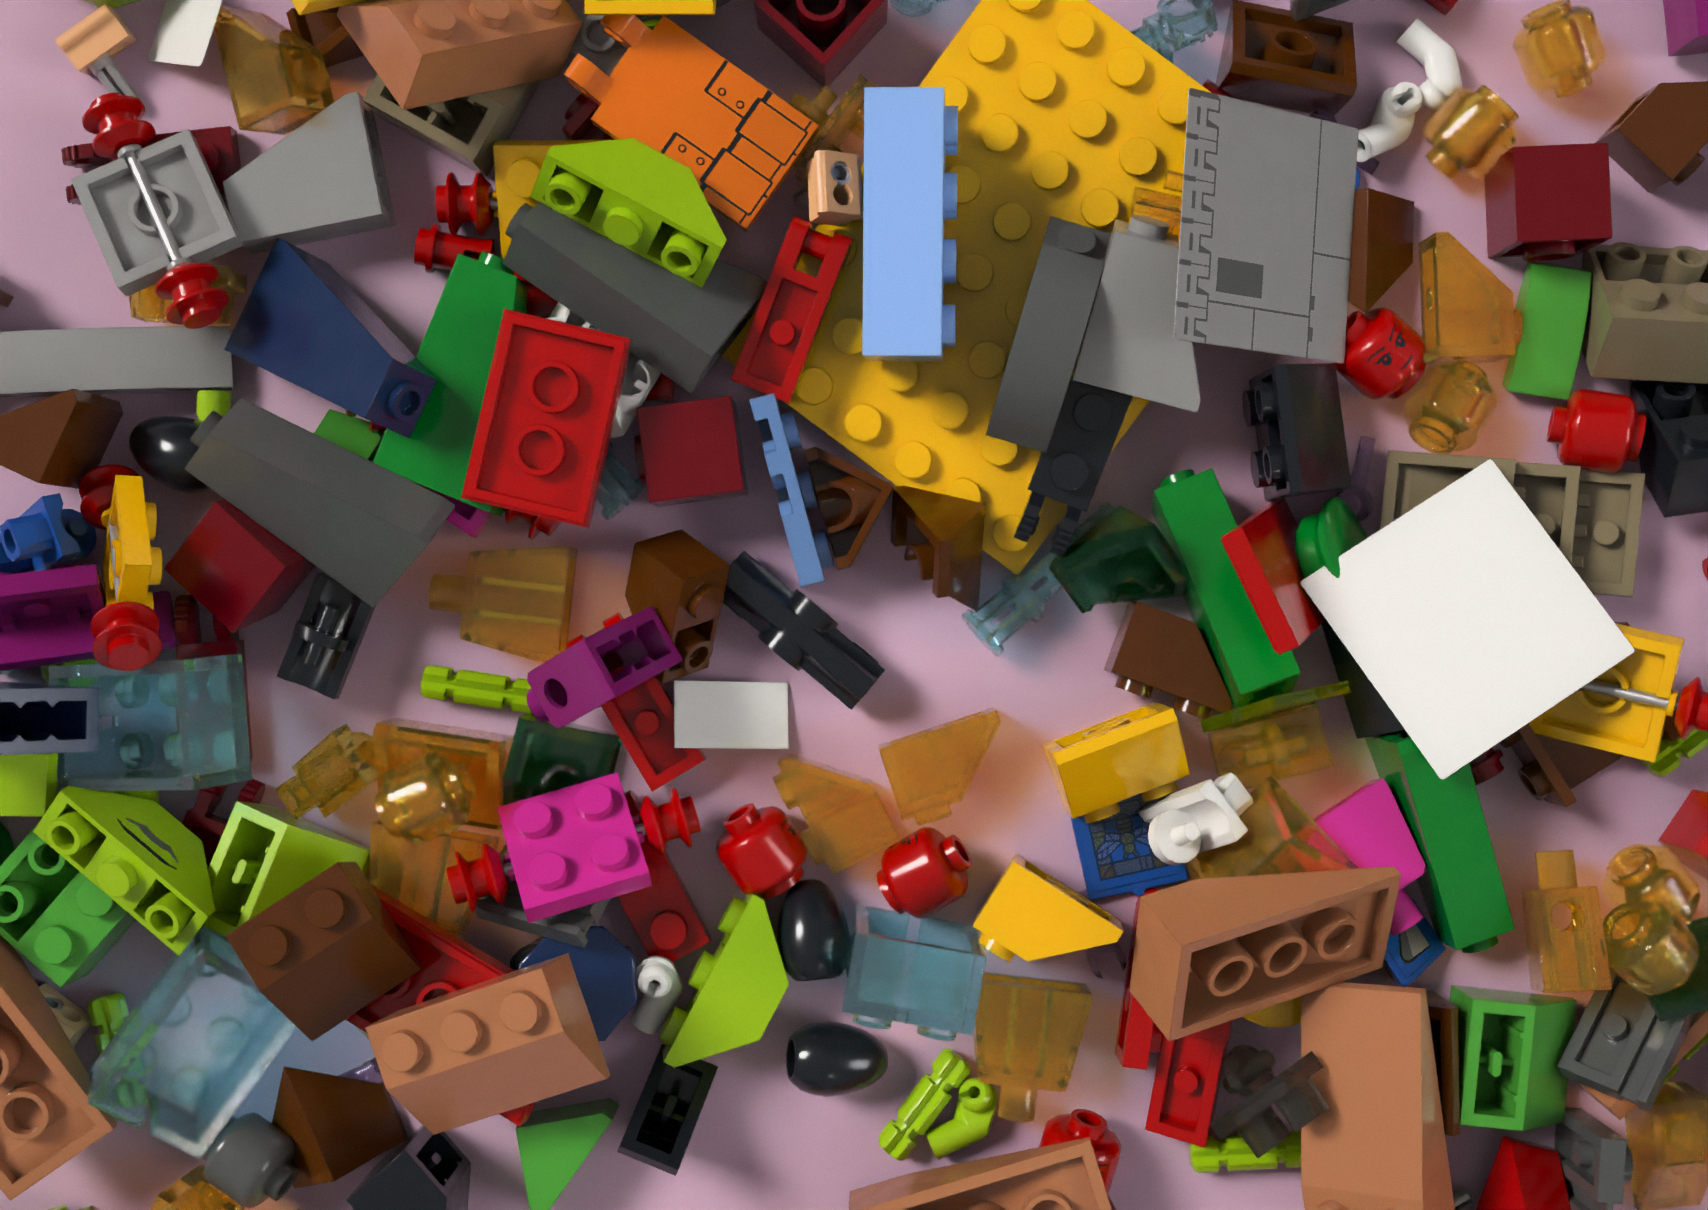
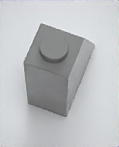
(314, 182)
(1133, 317)

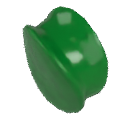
(1327, 536)

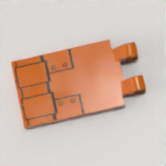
(698, 112)

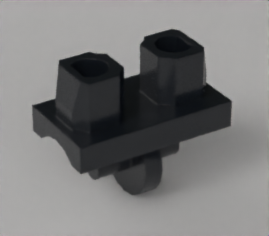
(326, 638)

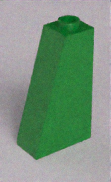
(459, 356)
(1192, 519)
(1451, 834)

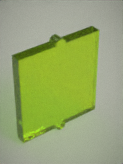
(1275, 705)

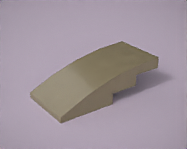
(1583, 511)

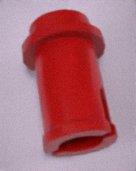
(440, 248)

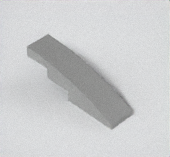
(114, 360)

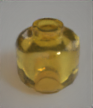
(1559, 48)
(1470, 133)
(1450, 407)
(425, 798)
(1653, 875)
(1649, 947)

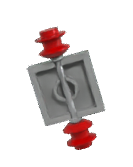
(155, 211)

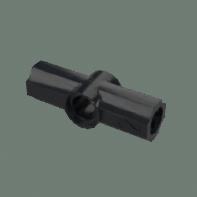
(799, 631)

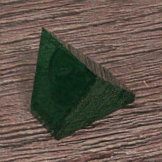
(1120, 562)
(555, 758)

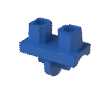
(45, 537)

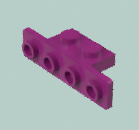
(51, 613)

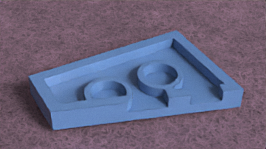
(794, 490)

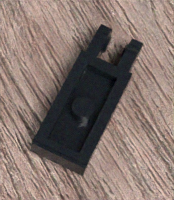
(1074, 458)

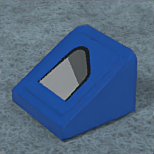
(1412, 952)

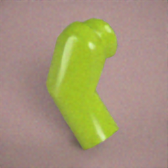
(971, 1119)

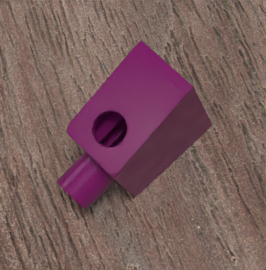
(579, 680)

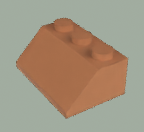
(460, 47)
(490, 1046)

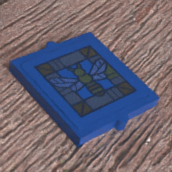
(1118, 853)

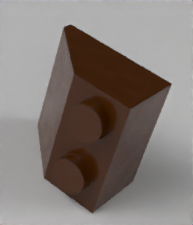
(325, 950)

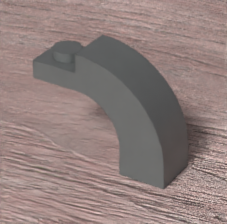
(1049, 334)

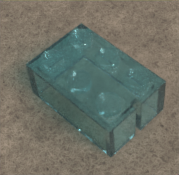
(171, 725)
(913, 982)
(192, 1043)

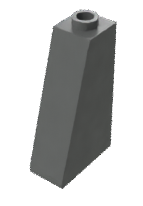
(623, 294)
(318, 497)

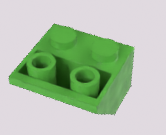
(56, 912)
(1511, 1057)

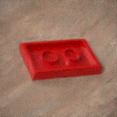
(546, 418)
(1270, 573)

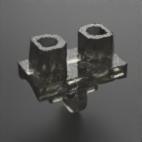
(1292, 1091)

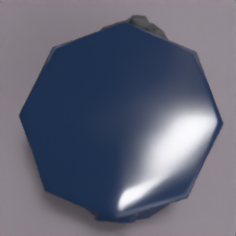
(603, 972)

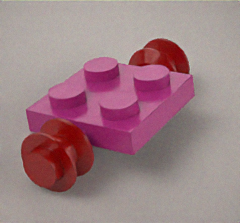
(573, 848)

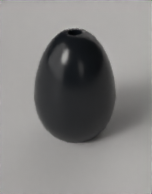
(164, 450)
(812, 932)
(834, 1059)

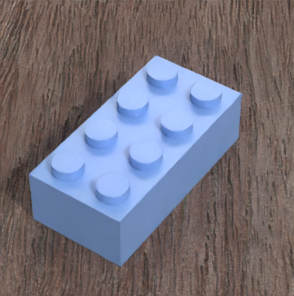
(904, 223)

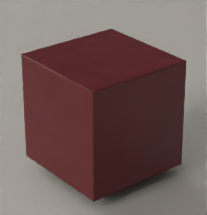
(821, 33)
(1548, 201)
(690, 451)
(237, 567)

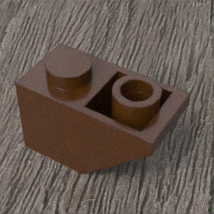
(1661, 134)
(686, 590)
(1166, 655)

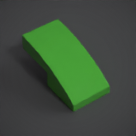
(1554, 321)

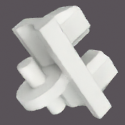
(1196, 819)

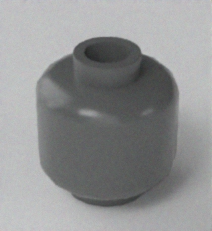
(251, 1161)

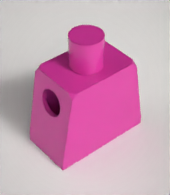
(1376, 835)

